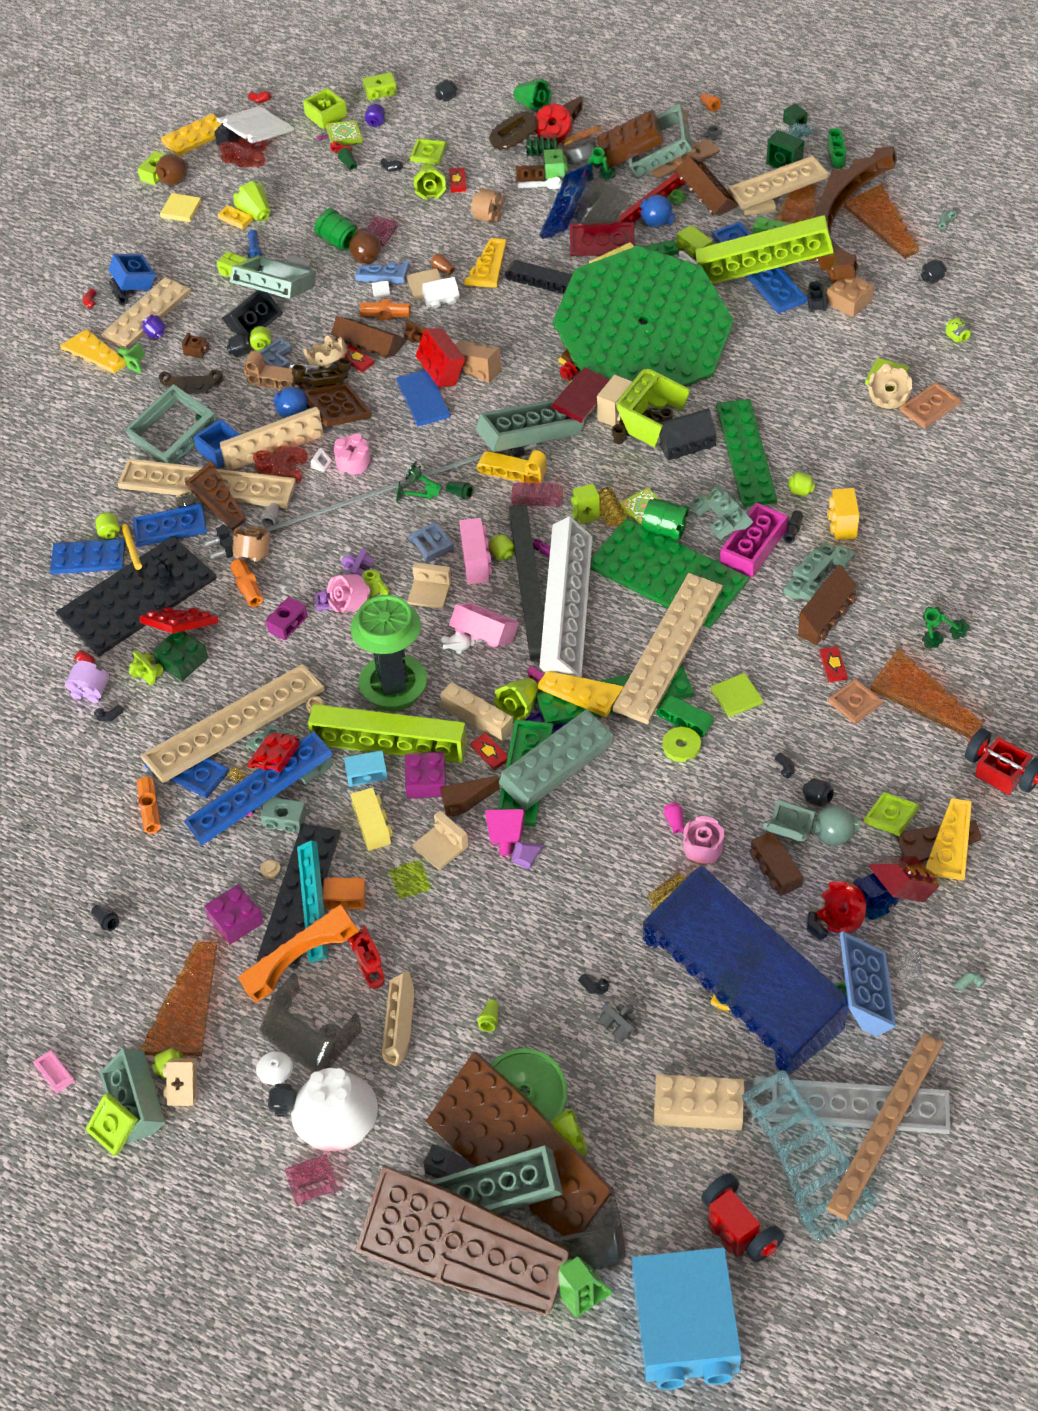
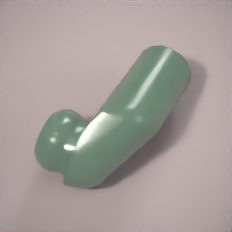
(947, 217)
(969, 978)

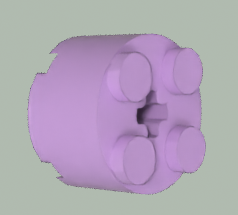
(87, 681)

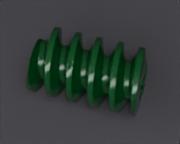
(540, 146)

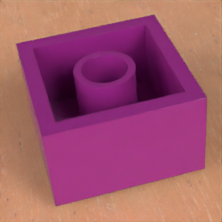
(424, 774)
(233, 914)

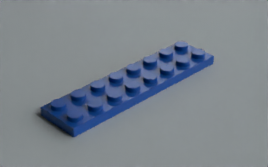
(772, 283)
(255, 790)

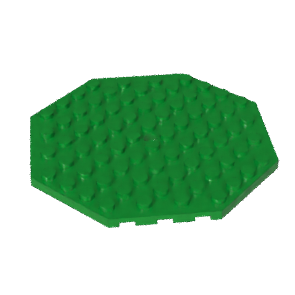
(674, 296)

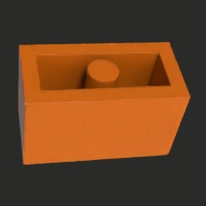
(344, 892)

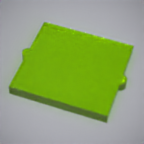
(409, 879)

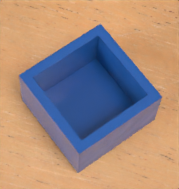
(209, 441)

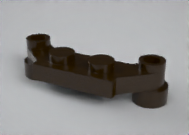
(322, 377)
(192, 384)
(620, 432)

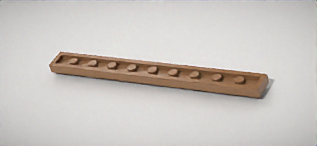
(884, 1127)

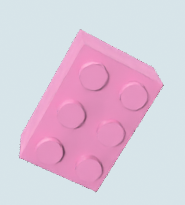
(474, 550)
(483, 624)

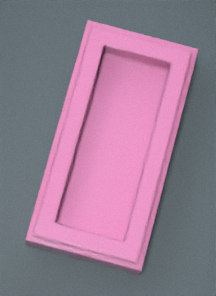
(53, 1071)

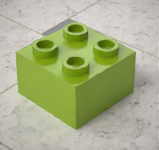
(325, 107)

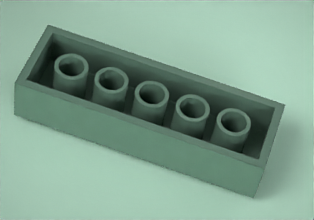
(525, 425)
(555, 759)
(508, 1181)

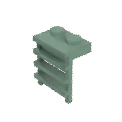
(791, 821)

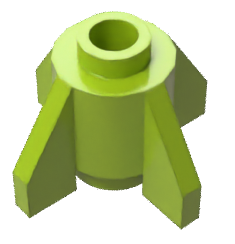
(373, 580)

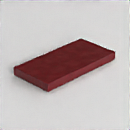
(600, 239)
(580, 395)

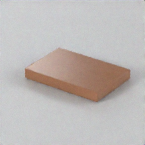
(930, 405)

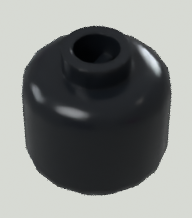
(445, 90)
(933, 271)
(239, 345)
(818, 792)
(281, 1099)

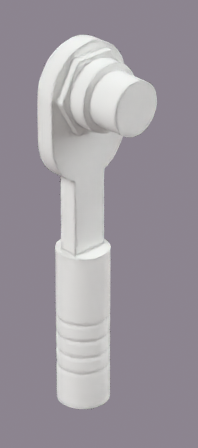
(552, 183)

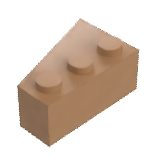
(480, 360)

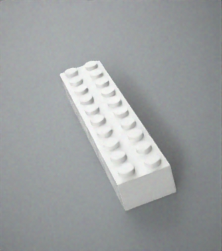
(566, 599)

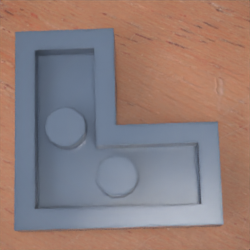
(274, 353)

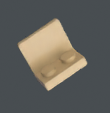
(430, 585)
(442, 842)

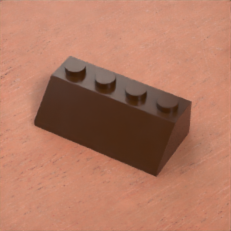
(706, 186)
(367, 336)
(827, 606)

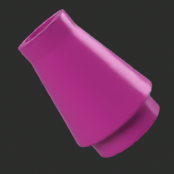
(674, 816)

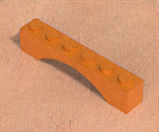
(262, 977)

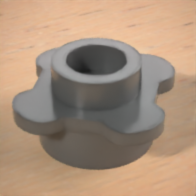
(713, 132)

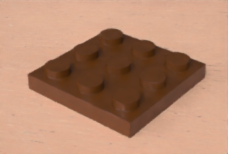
(337, 404)

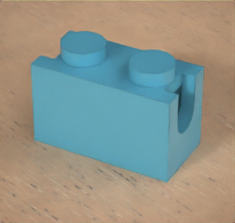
(365, 768)

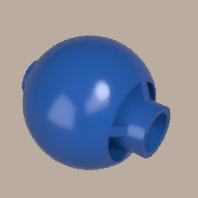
(657, 211)
(290, 401)

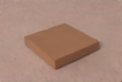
(855, 701)

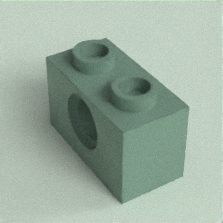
(292, 811)

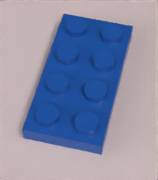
(87, 556)

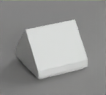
(380, 289)
(320, 460)

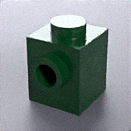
(794, 114)

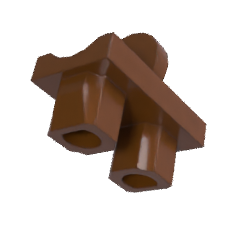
(529, 173)
(414, 331)

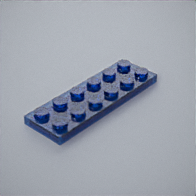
(566, 201)

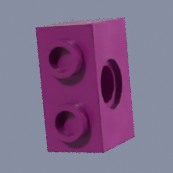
(286, 618)

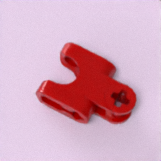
(367, 956)

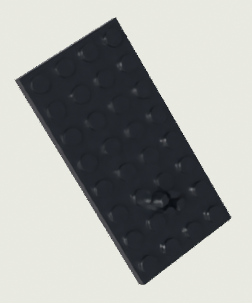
(114, 606)

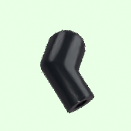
(788, 765)
(594, 987)

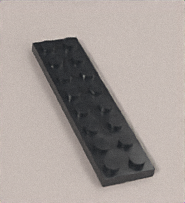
(288, 912)

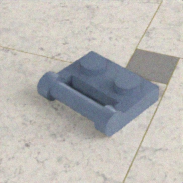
(435, 537)

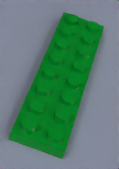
(746, 453)
(560, 711)

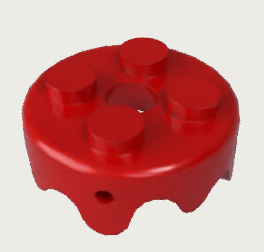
(563, 124)
(834, 912)

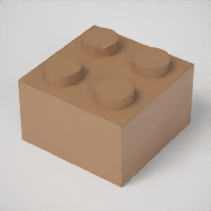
(850, 295)

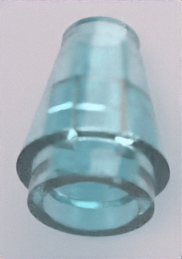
(800, 130)

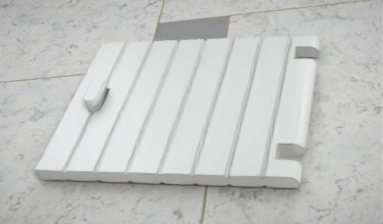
(255, 124)

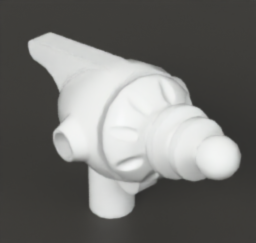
(458, 642)

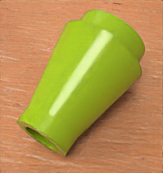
(489, 1017)

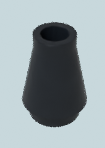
(107, 919)

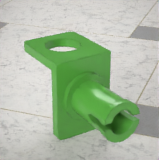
(132, 357)

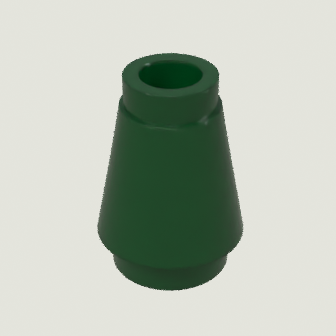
(346, 157)
(460, 489)

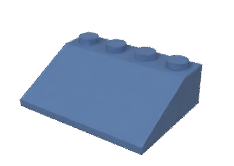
(867, 985)

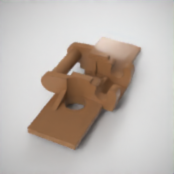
(704, 148)

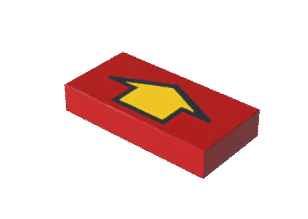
(457, 179)
(358, 359)
(833, 664)
(489, 751)

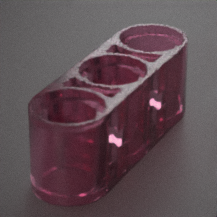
(537, 494)

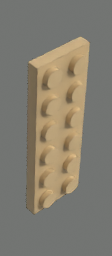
(777, 182)
(157, 301)
(286, 432)

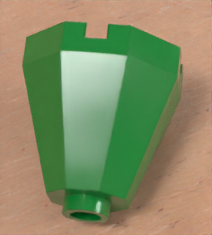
(533, 94)

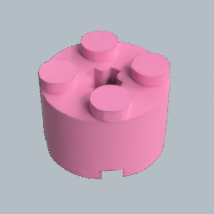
(352, 454)
(347, 592)
(703, 840)

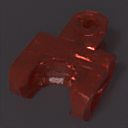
(243, 153)
(280, 462)

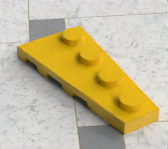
(489, 265)
(94, 350)
(583, 692)
(951, 844)

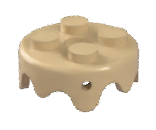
(326, 354)
(886, 377)

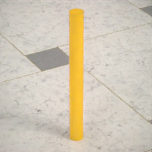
(131, 546)

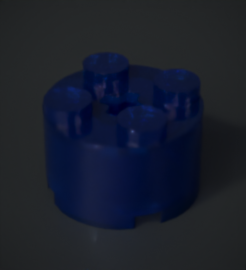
(876, 896)

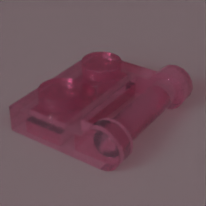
(384, 228)
(308, 1174)

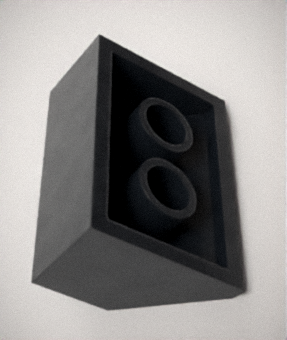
(253, 311)
(687, 434)

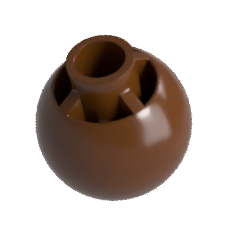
(171, 169)
(365, 246)

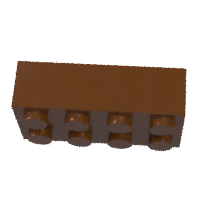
(631, 138)

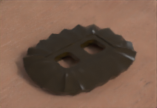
(510, 125)

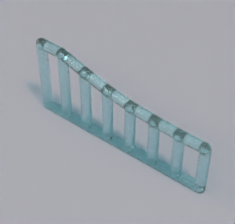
(783, 1151)

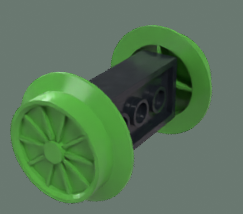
(386, 628)

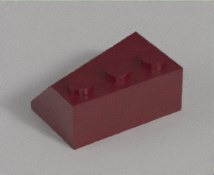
(905, 877)

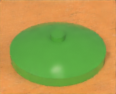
(536, 1078)

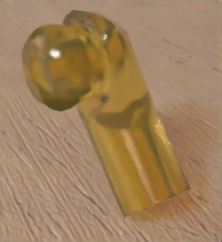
(235, 775)

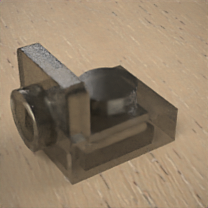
(185, 499)

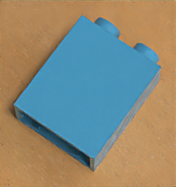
(686, 1317)

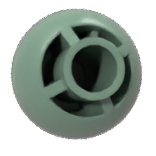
(835, 825)

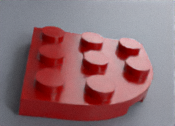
(178, 620)

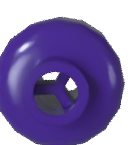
(375, 115)
(153, 326)

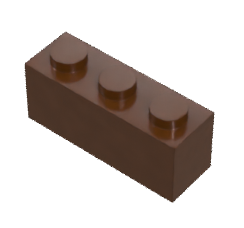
(776, 863)

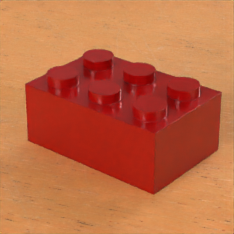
(440, 357)

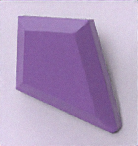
(321, 600)
(526, 853)

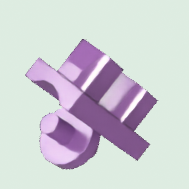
(362, 560)

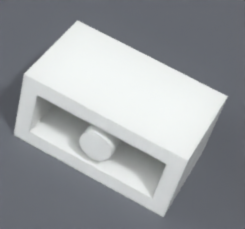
(440, 292)

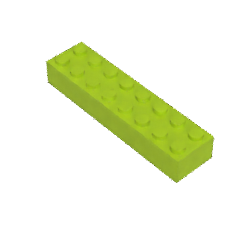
(765, 250)
(388, 732)

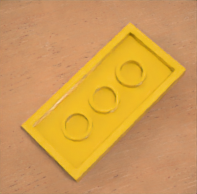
(192, 135)

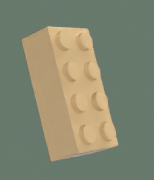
(699, 1102)

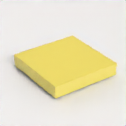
(180, 207)

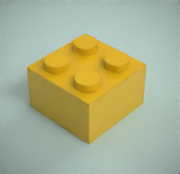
(843, 514)

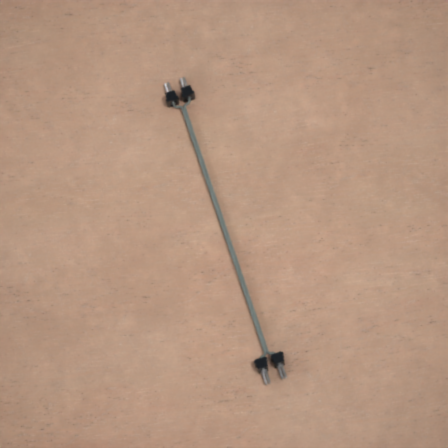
(225, 539)

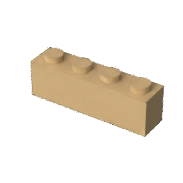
(476, 712)

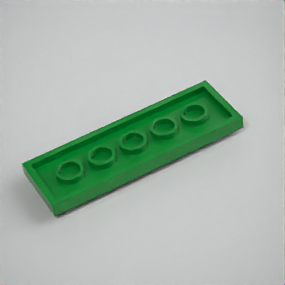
(524, 738)

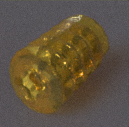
(610, 507)
(666, 888)

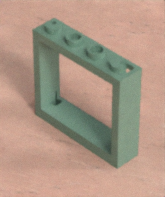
(667, 118)
(274, 277)
(156, 410)

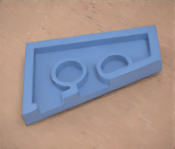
(377, 273)

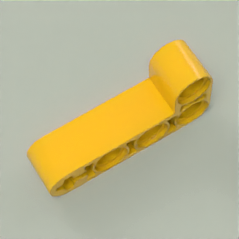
(514, 468)

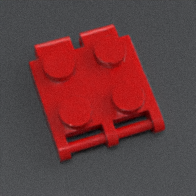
(275, 750)

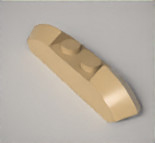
(398, 1019)

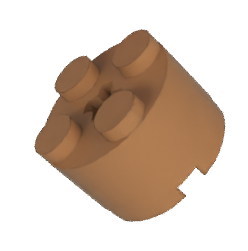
(487, 205)
(251, 543)

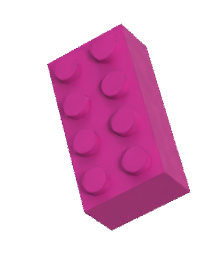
(750, 547)

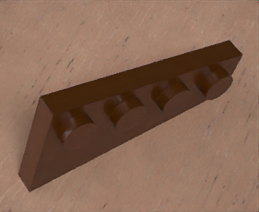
(216, 496)
(921, 841)

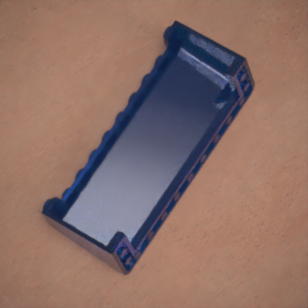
(748, 968)

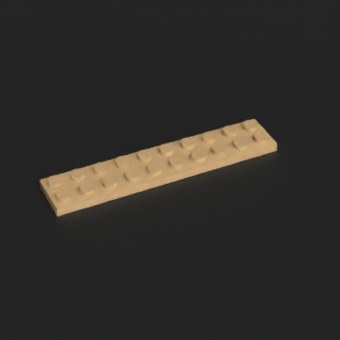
(171, 479)
(667, 648)
(232, 723)

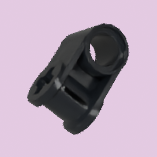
(816, 296)

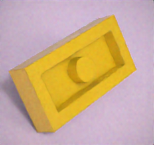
(235, 217)

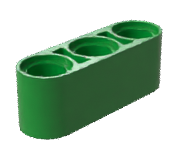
(836, 148)
(685, 715)

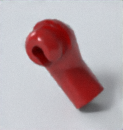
(260, 97)
(336, 146)
(87, 298)
(84, 656)

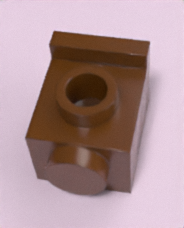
(194, 346)

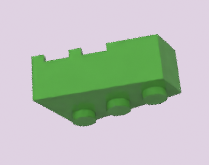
(581, 1286)

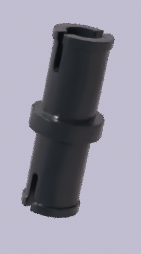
(117, 292)
(793, 526)

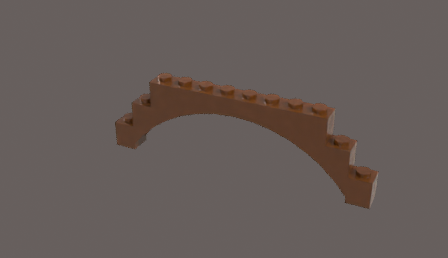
(839, 188)

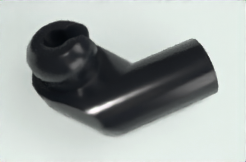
(392, 165)
(102, 715)
(814, 927)

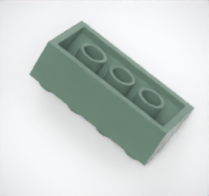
(131, 1084)

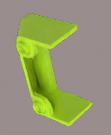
(652, 390)

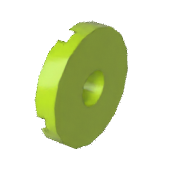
(685, 735)

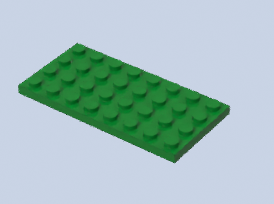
(660, 565)

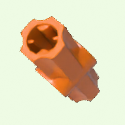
(385, 309)
(246, 582)
(148, 805)

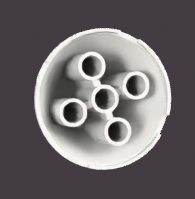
(334, 1110)

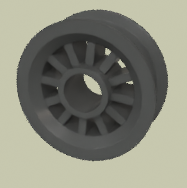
(580, 149)

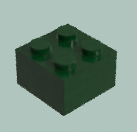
(783, 149)
(180, 654)

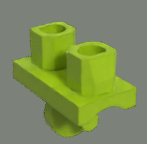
(143, 667)

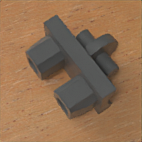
(609, 1016)

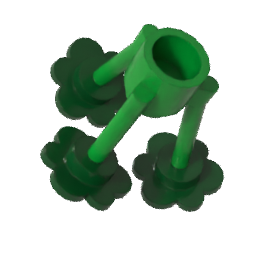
(597, 159)
(414, 472)
(934, 618)

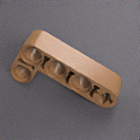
(267, 375)

